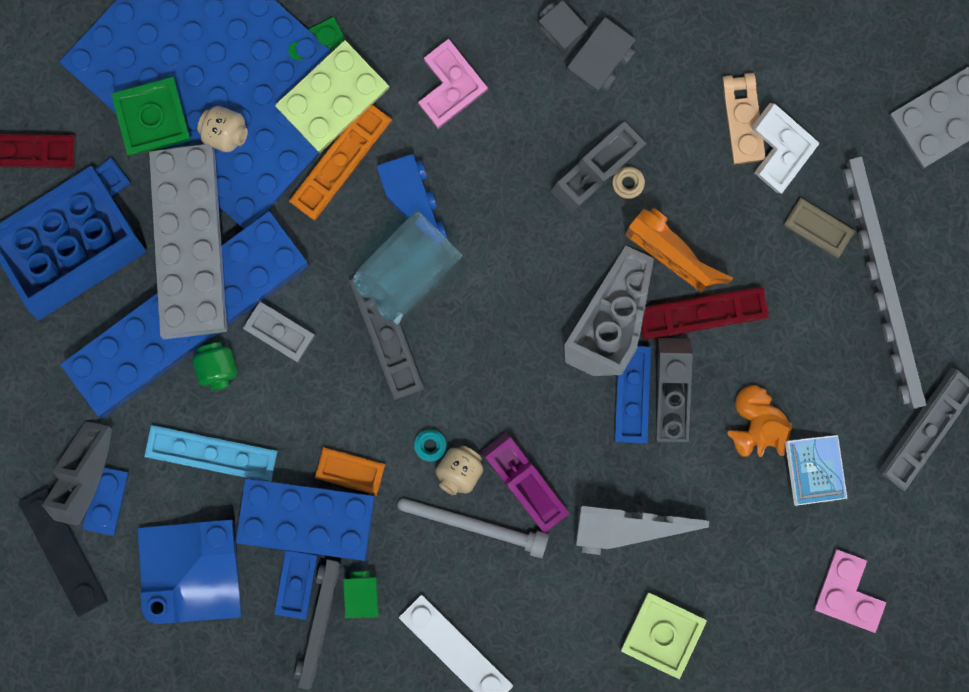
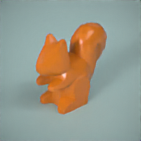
(767, 423)

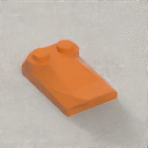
(658, 240)

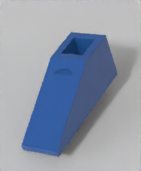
(405, 188)

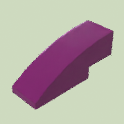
(524, 482)

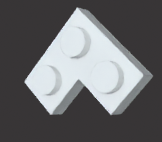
(790, 147)

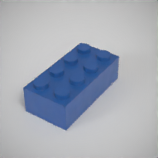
(305, 519)

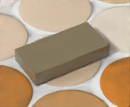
(819, 228)

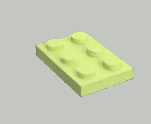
(332, 96)

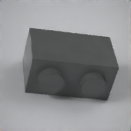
(601, 57)

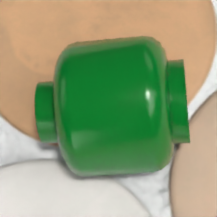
(214, 366)

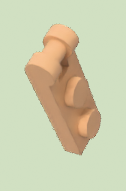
(741, 116)

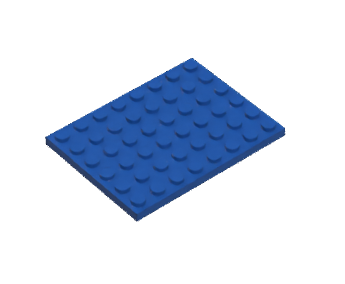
(219, 56)

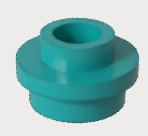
(427, 435)

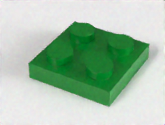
(151, 117)

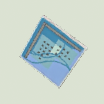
(816, 470)

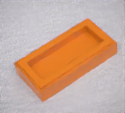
(350, 471)

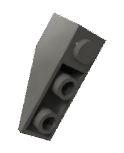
(674, 389)

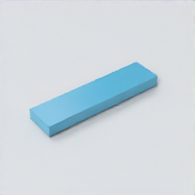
(210, 454)

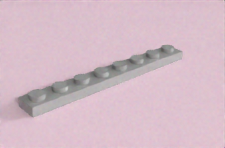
(880, 271)

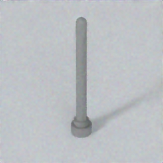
(533, 543)

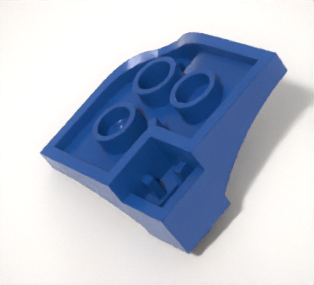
(189, 572)

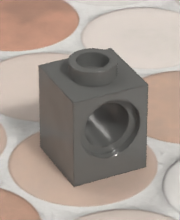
(562, 26)

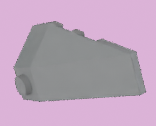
(613, 320)
(615, 528)

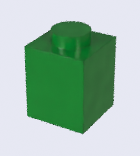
(361, 595)

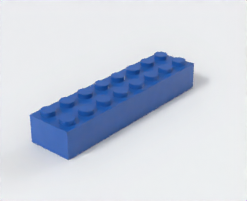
(136, 355)

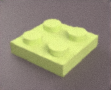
(663, 635)

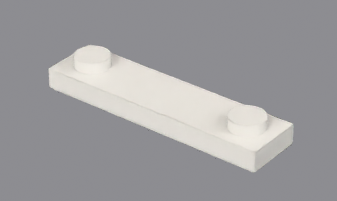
(453, 648)

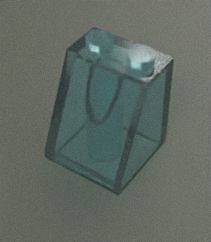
(407, 268)

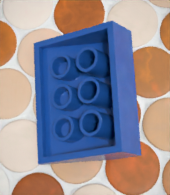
(66, 243)

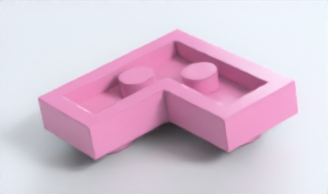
(458, 87)
(839, 594)

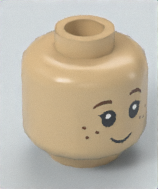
(222, 129)
(459, 470)

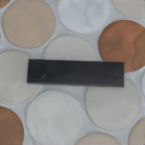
(63, 555)

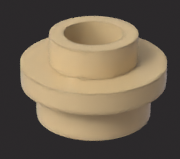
(638, 179)

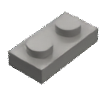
(279, 332)

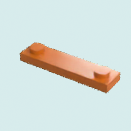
(339, 162)

